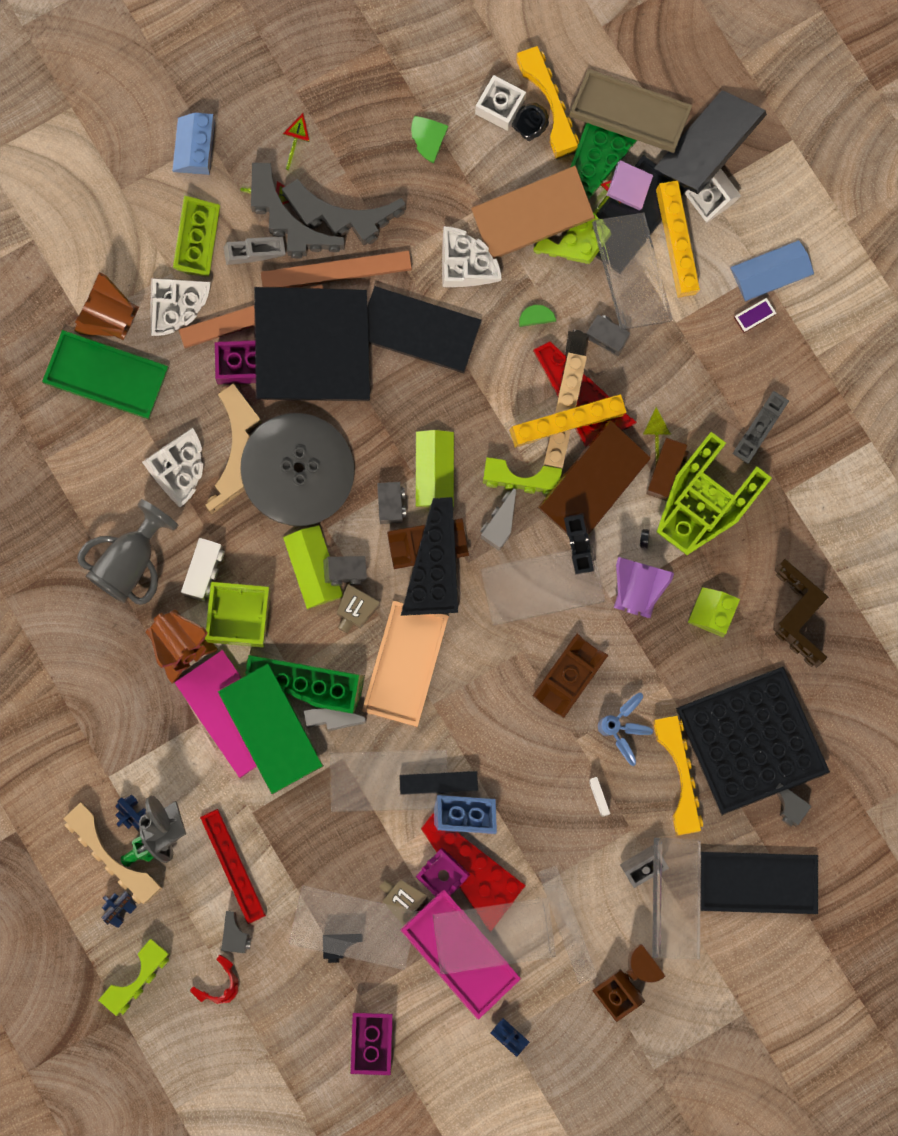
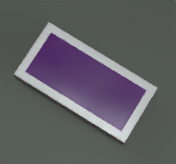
(755, 315)

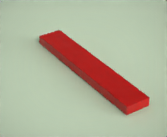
(233, 866)

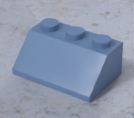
(194, 143)
(465, 814)

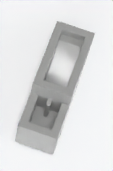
(254, 250)
(332, 718)

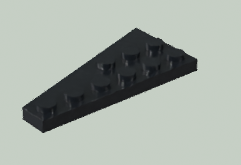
(434, 572)

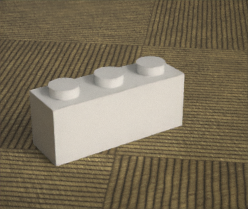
(202, 569)

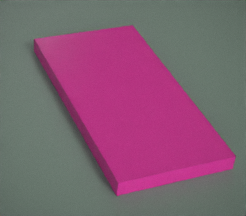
(201, 692)
(475, 988)

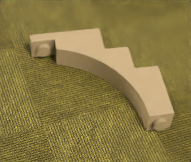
(242, 420)

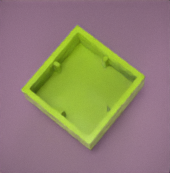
(237, 614)

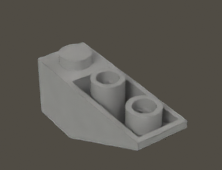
(499, 528)

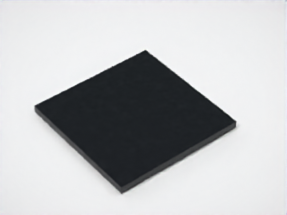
(311, 344)
(752, 740)

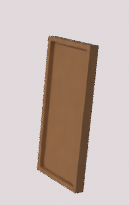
(533, 212)

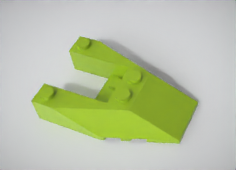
(701, 507)

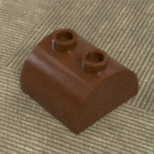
(643, 966)
(618, 995)

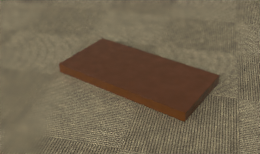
(595, 478)

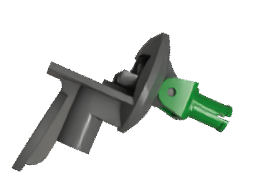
(157, 832)

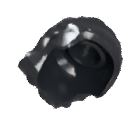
(531, 121)

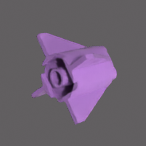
(639, 586)

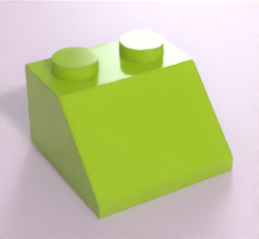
(714, 611)

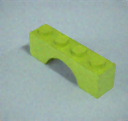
(498, 474)
(151, 958)

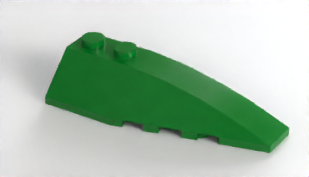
(314, 684)

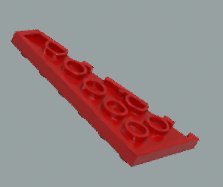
(553, 365)
(488, 881)

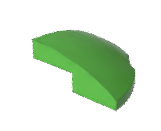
(428, 136)

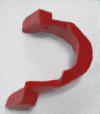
(229, 994)

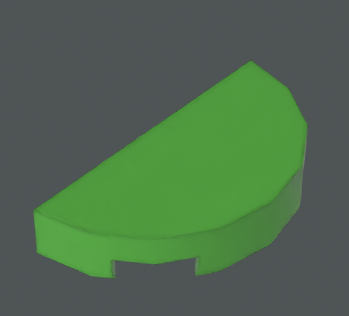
(536, 315)

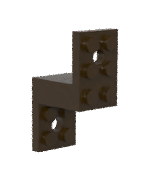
(794, 620)

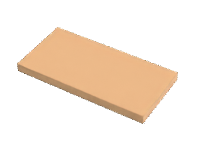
(404, 666)

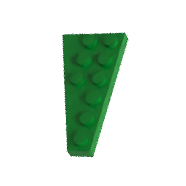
(598, 155)

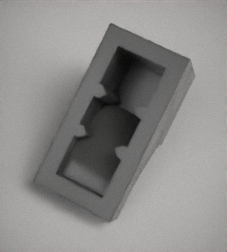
(793, 807)
(233, 938)

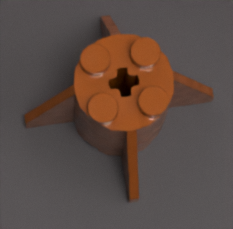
(106, 311)
(177, 642)

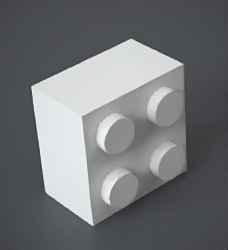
(500, 102)

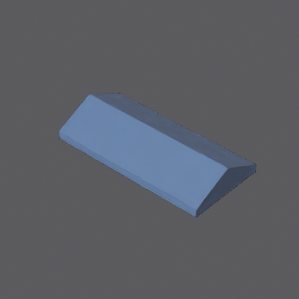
(772, 270)

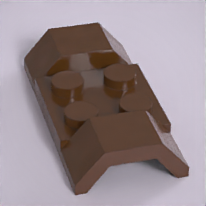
(406, 542)
(569, 676)

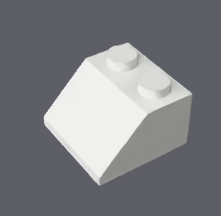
(715, 196)

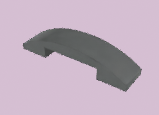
(760, 427)

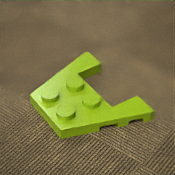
(577, 245)

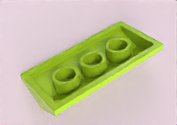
(196, 236)
(434, 466)
(307, 554)

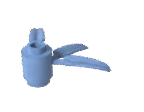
(630, 728)

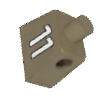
(355, 608)
(402, 895)

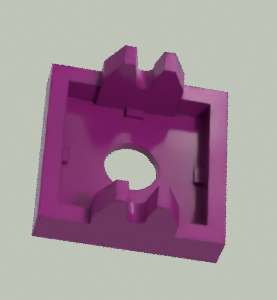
(442, 861)

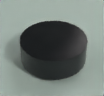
(644, 540)

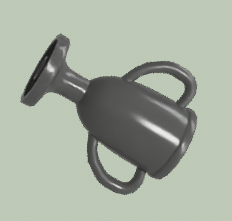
(127, 557)

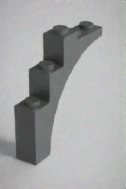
(340, 220)
(281, 222)

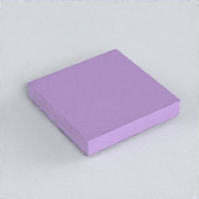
(629, 185)

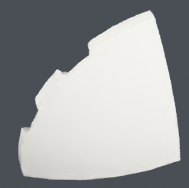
(466, 260)
(175, 303)
(178, 467)

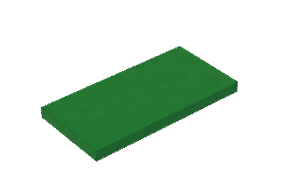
(105, 374)
(270, 728)

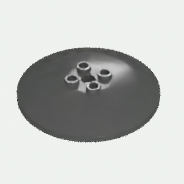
(287, 494)

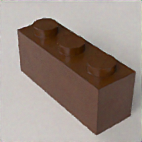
(667, 468)

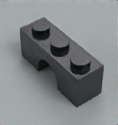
(580, 543)

